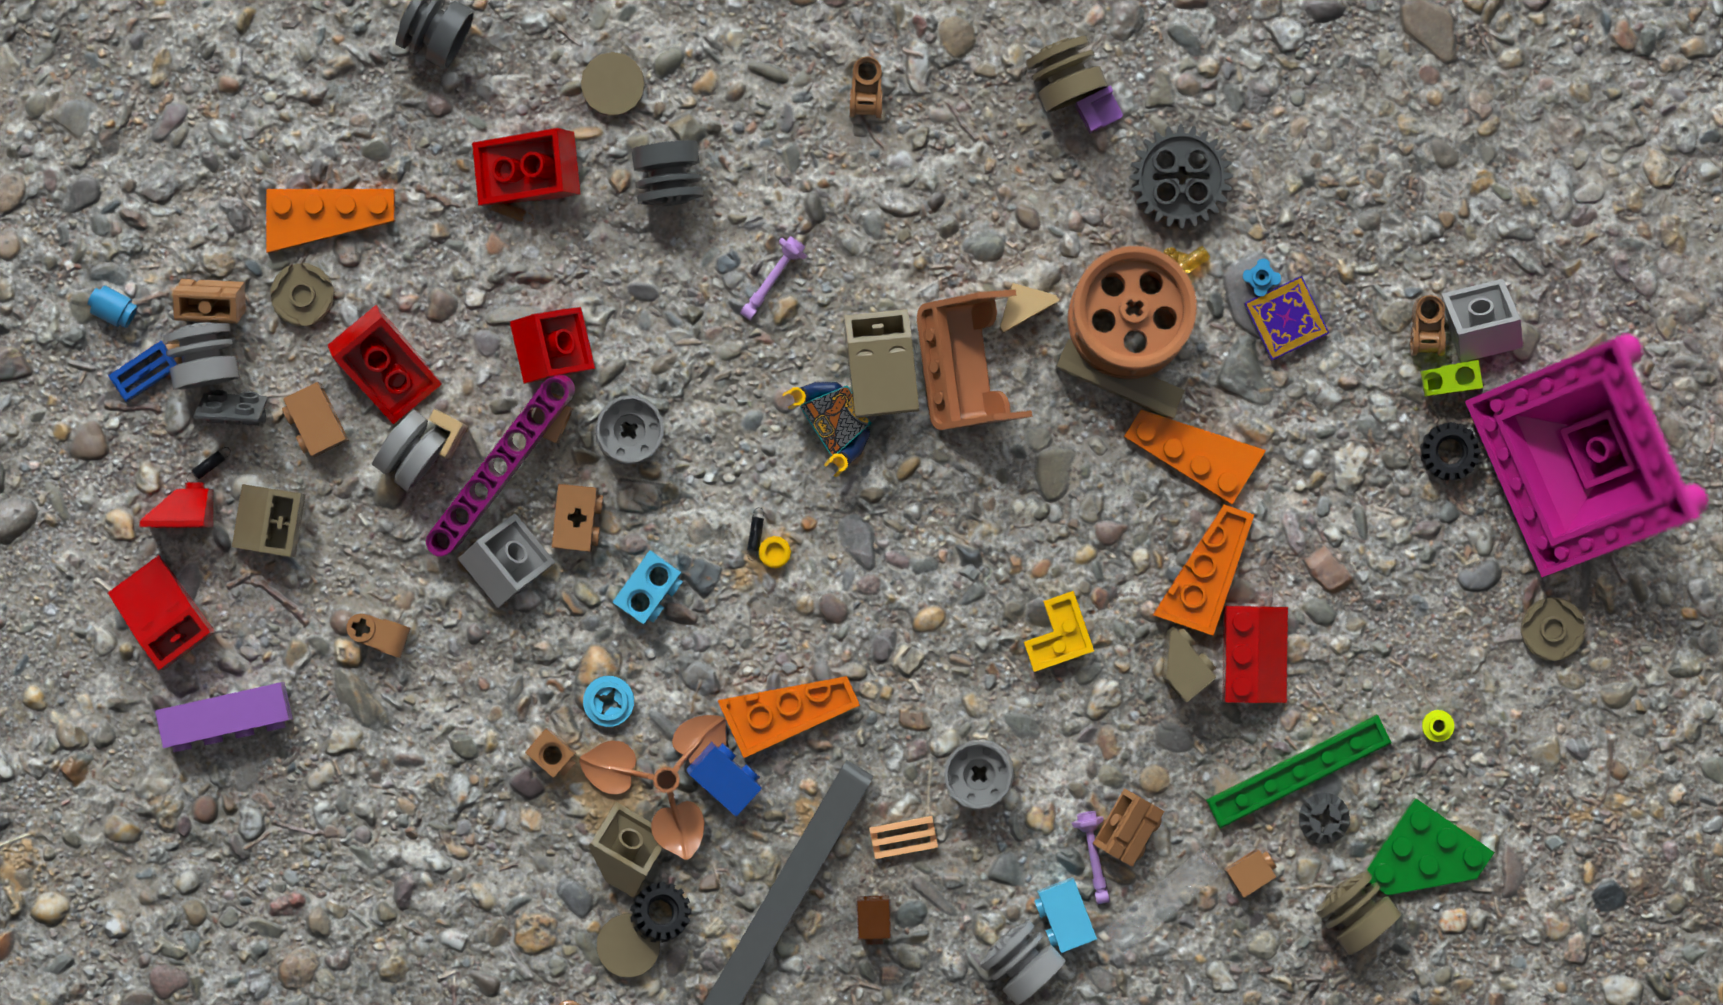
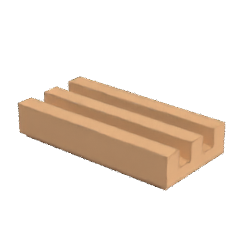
(903, 837)

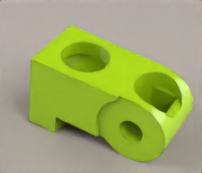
(1452, 378)

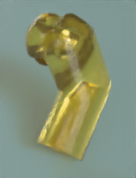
(1188, 261)

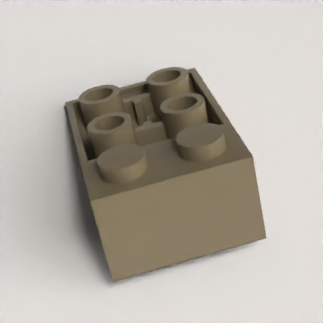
(881, 363)

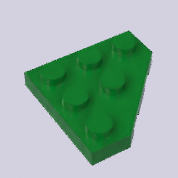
(1426, 853)

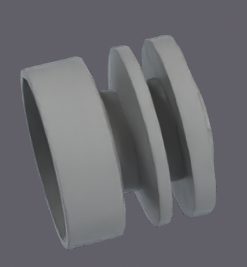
(201, 356)
(629, 411)
(960, 773)
(1022, 962)

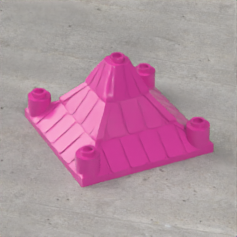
(1583, 457)

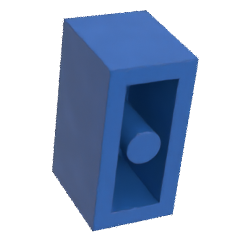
(725, 778)

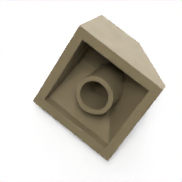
(625, 849)

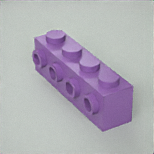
(224, 715)

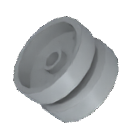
(406, 447)

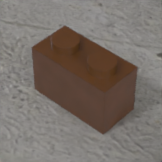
(873, 919)

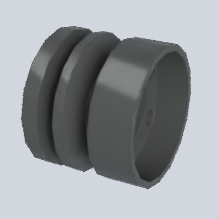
(441, 30)
(667, 172)

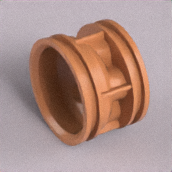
(1107, 350)

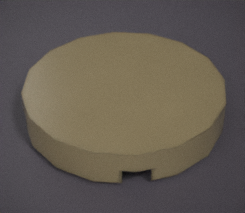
(612, 84)
(302, 294)
(1552, 629)
(624, 949)

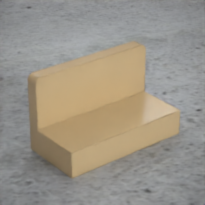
(454, 426)

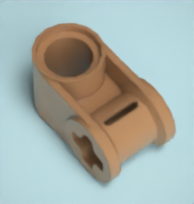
(866, 90)
(1427, 328)
(383, 634)

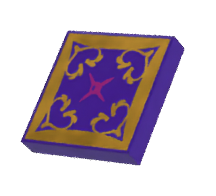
(1286, 318)

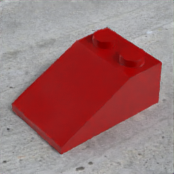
(526, 167)
(383, 364)

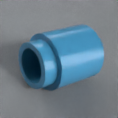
(112, 306)

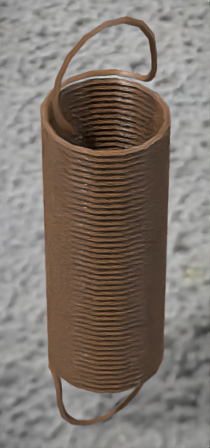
(509, 211)

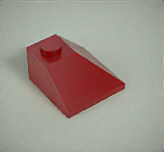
(183, 509)

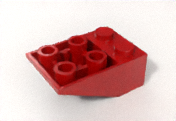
(160, 613)

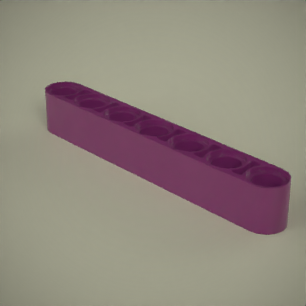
(489, 476)

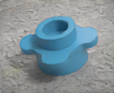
(1261, 286)

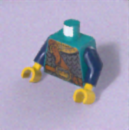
(832, 416)

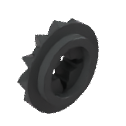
(1311, 826)

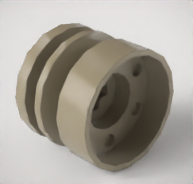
(1066, 73)
(1357, 911)

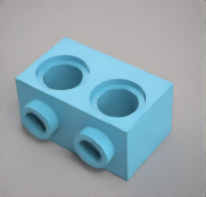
(641, 583)

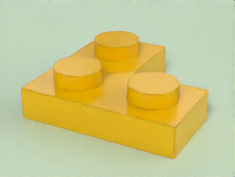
(1068, 637)

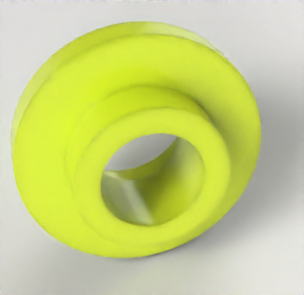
(1427, 725)

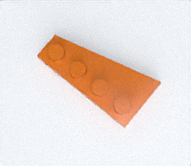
(317, 214)
(1202, 456)
(1205, 579)
(780, 713)

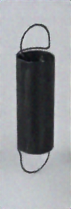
(208, 464)
(755, 534)

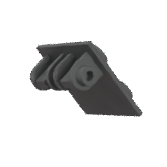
(220, 406)

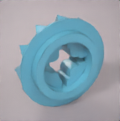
(594, 706)

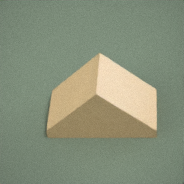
(1025, 305)

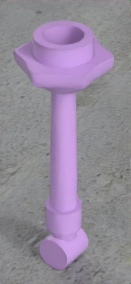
(792, 250)
(1088, 823)

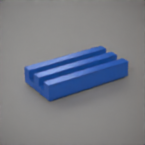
(160, 346)

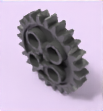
(1182, 206)

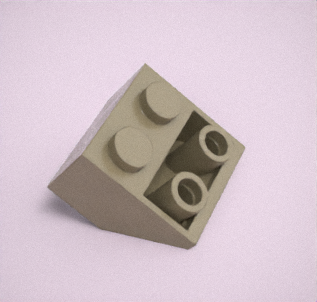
(268, 520)
(1183, 667)

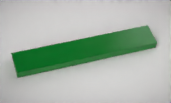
(1298, 771)

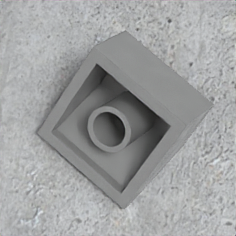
(1482, 320)
(506, 560)

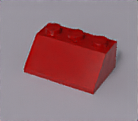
(1255, 654)

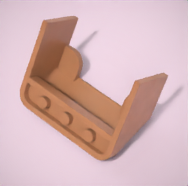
(957, 363)

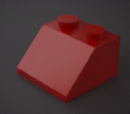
(552, 344)

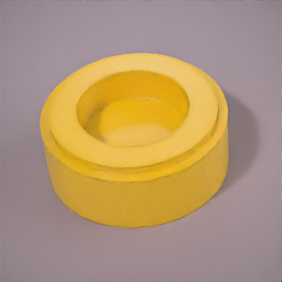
(774, 552)

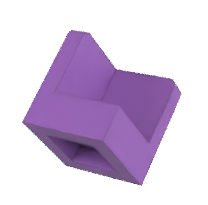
(1099, 110)

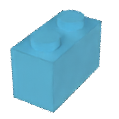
(1065, 915)

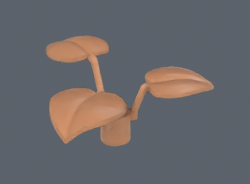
(673, 828)

